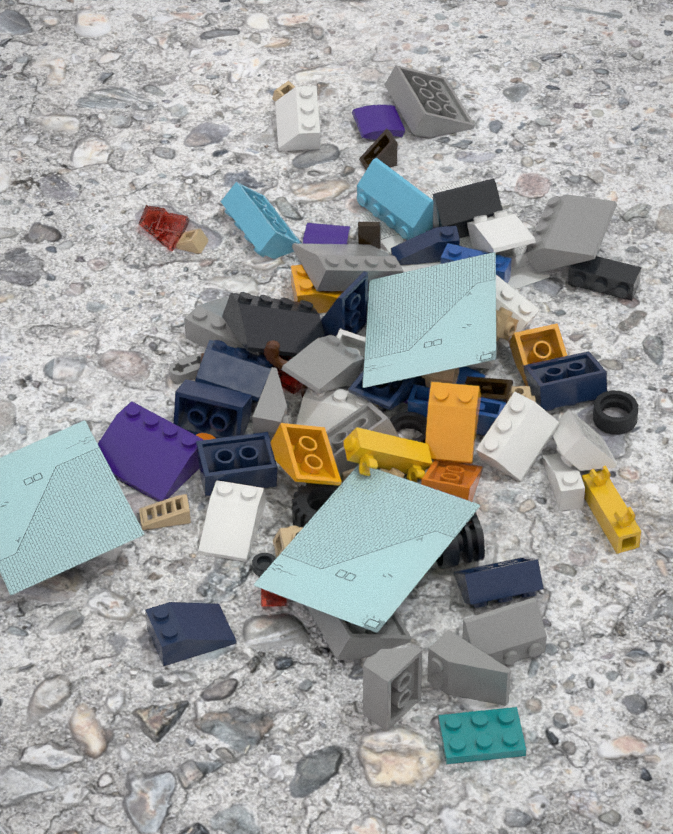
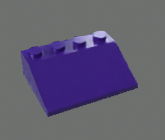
(149, 452)

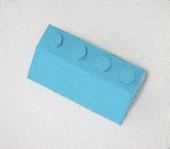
(395, 200)
(259, 222)

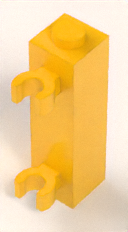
(387, 452)
(611, 511)

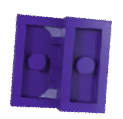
(374, 120)
(326, 234)

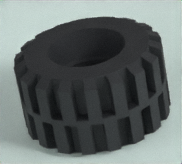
(309, 500)

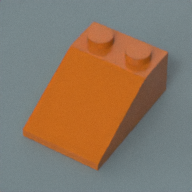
(453, 478)

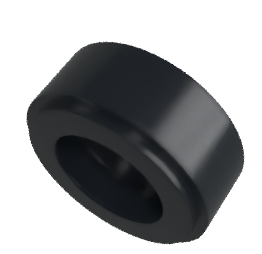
(262, 562)

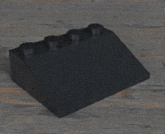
(264, 319)

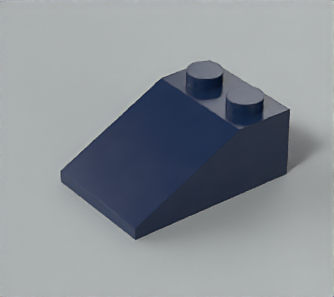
(349, 309)
(387, 394)
(187, 630)

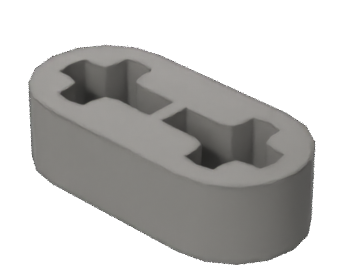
(187, 366)

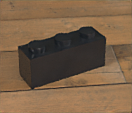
(606, 277)

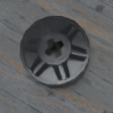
(467, 543)

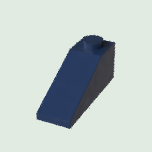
(427, 246)

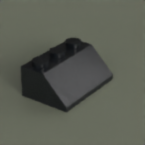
(464, 203)

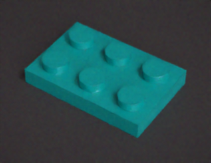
(481, 735)

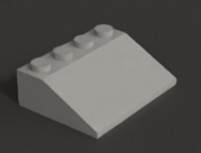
(427, 103)
(569, 231)
(339, 265)
(207, 324)
(355, 642)

